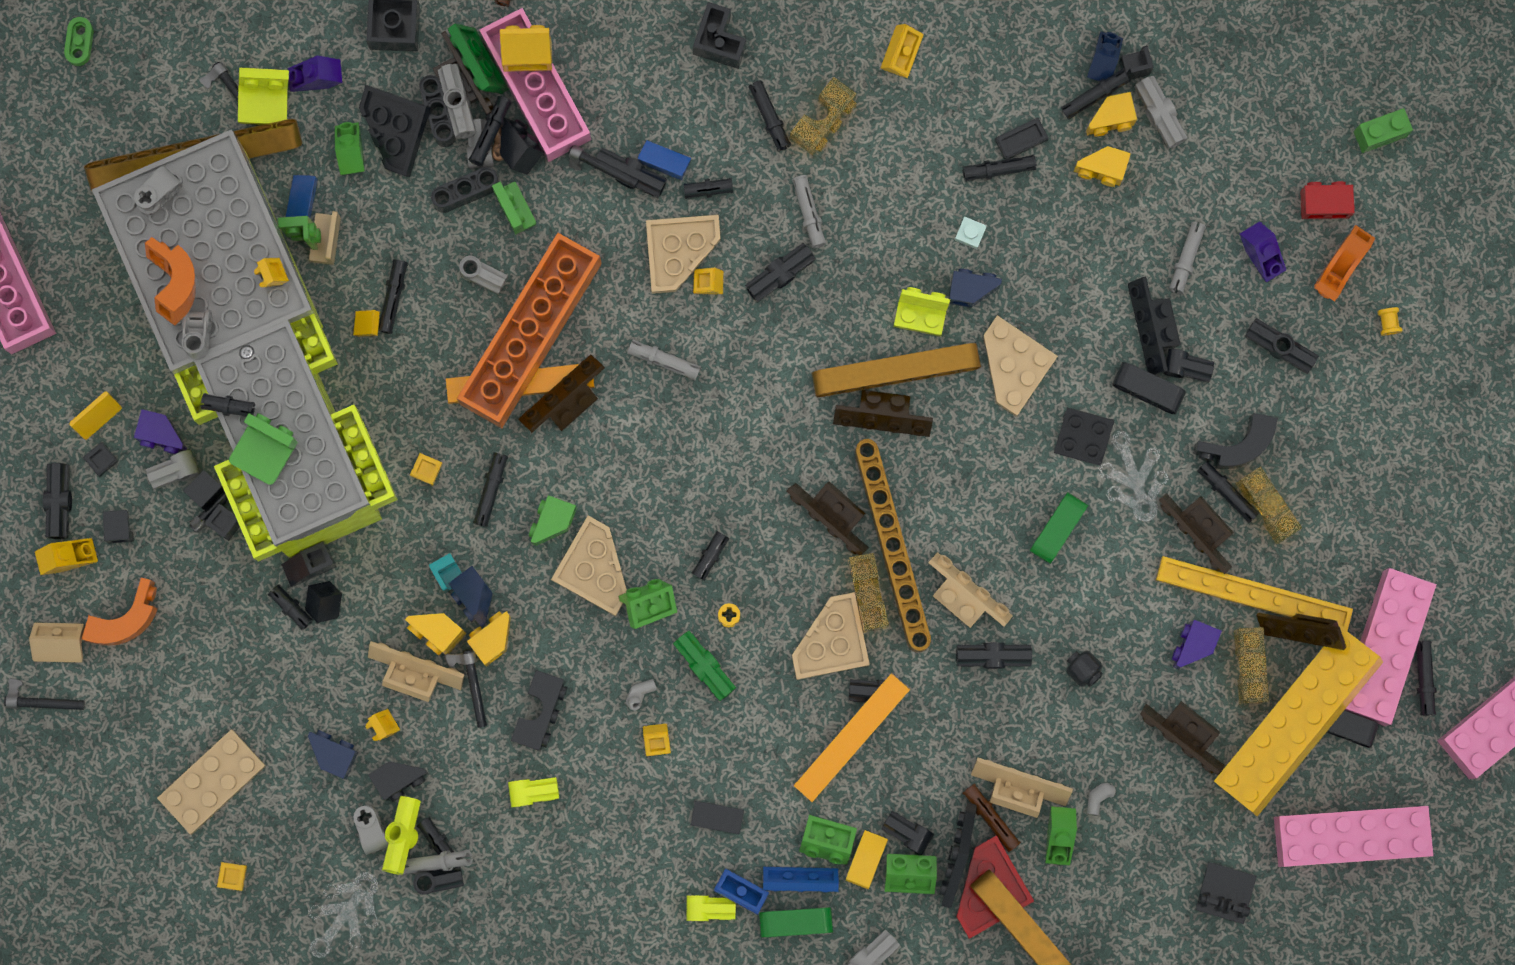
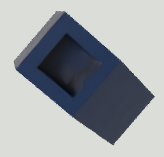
(1105, 56)
(969, 288)
(473, 593)
(332, 756)

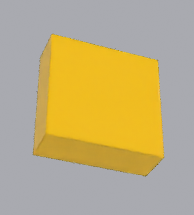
(366, 323)
(426, 469)
(231, 876)

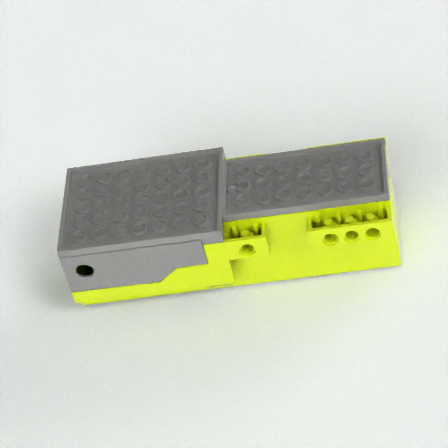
(261, 347)

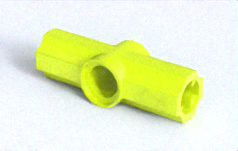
(401, 835)

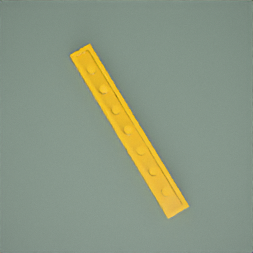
(1248, 592)

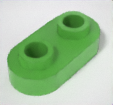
(77, 42)

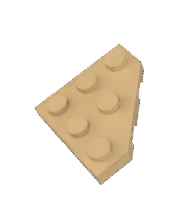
(678, 248)
(1014, 364)
(593, 567)
(833, 640)

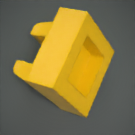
(271, 271)
(383, 724)

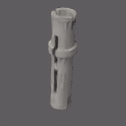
(810, 216)
(1184, 266)
(665, 360)
(444, 861)

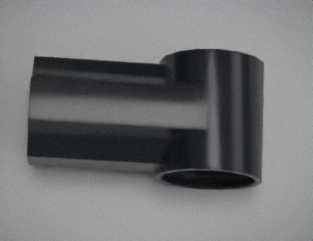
(1183, 365)
(862, 690)
(912, 835)
(440, 880)

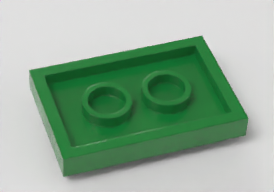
(477, 58)

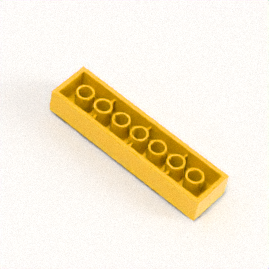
(1298, 723)

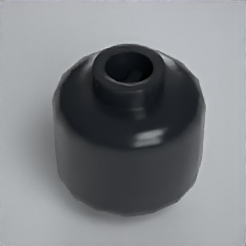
(1084, 668)

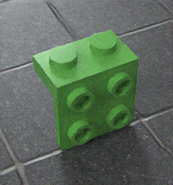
(263, 449)

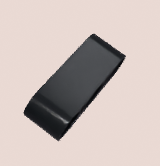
(435, 100)
(452, 189)
(1149, 388)
(1354, 729)

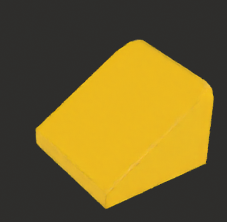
(708, 281)
(656, 739)

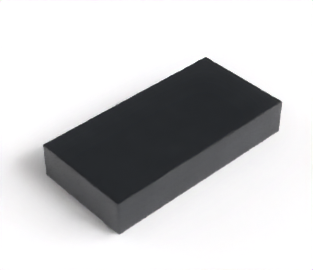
(1021, 139)
(717, 817)

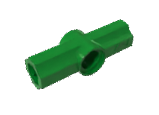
(704, 665)

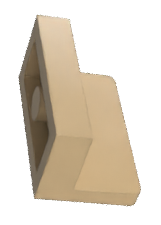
(329, 229)
(56, 642)

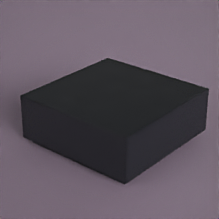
(100, 459)

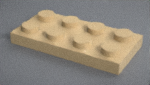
(211, 782)

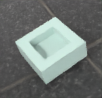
(970, 232)

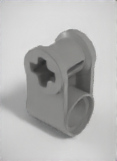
(159, 188)
(196, 327)
(371, 834)

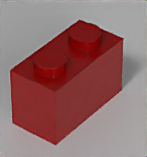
(1327, 201)

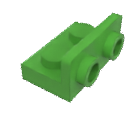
(514, 206)
(300, 229)
(649, 603)
(827, 840)
(911, 873)

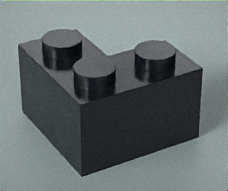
(713, 40)

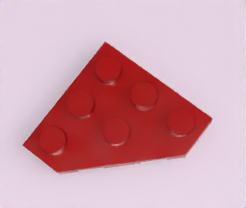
(972, 911)

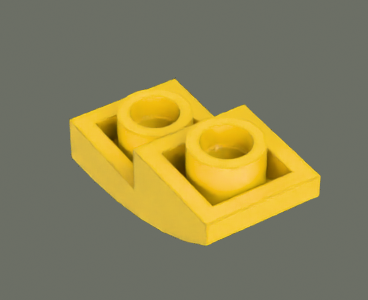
(866, 859)

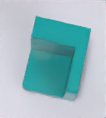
(445, 571)

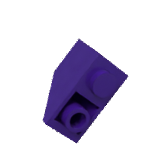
(315, 74)
(1263, 250)
(159, 431)
(1197, 643)

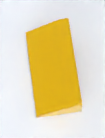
(902, 50)
(95, 415)

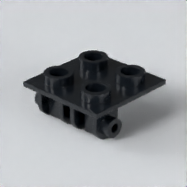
(1084, 436)
(1226, 893)

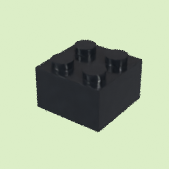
(393, 25)

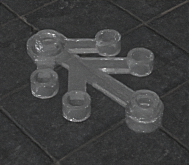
(1134, 480)
(347, 911)

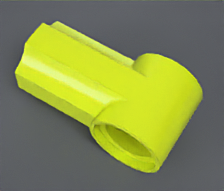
(526, 791)
(705, 908)

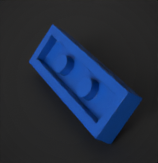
(800, 879)

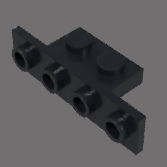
(1155, 325)

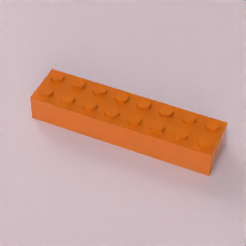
(529, 330)

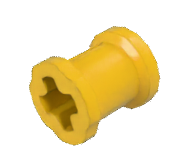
(1389, 321)
(723, 610)

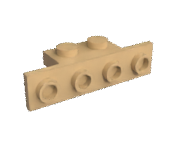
(964, 596)
(412, 674)
(1018, 789)

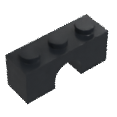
(534, 732)

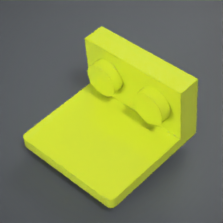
(262, 95)
(921, 311)

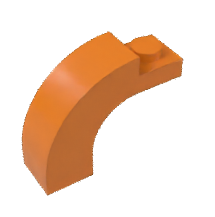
(1343, 263)
(179, 294)
(129, 625)

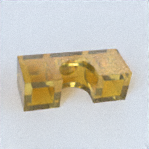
(811, 133)
(1276, 514)
(867, 592)
(1253, 670)

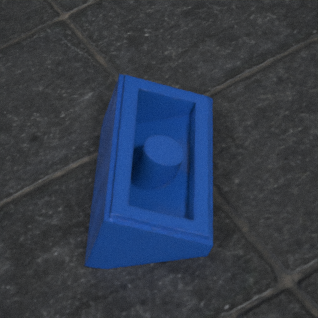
(664, 160)
(301, 196)
(741, 891)

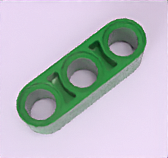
(1058, 528)
(796, 922)

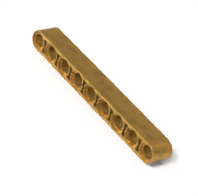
(255, 140)
(892, 533)

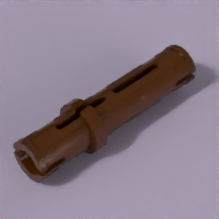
(991, 817)

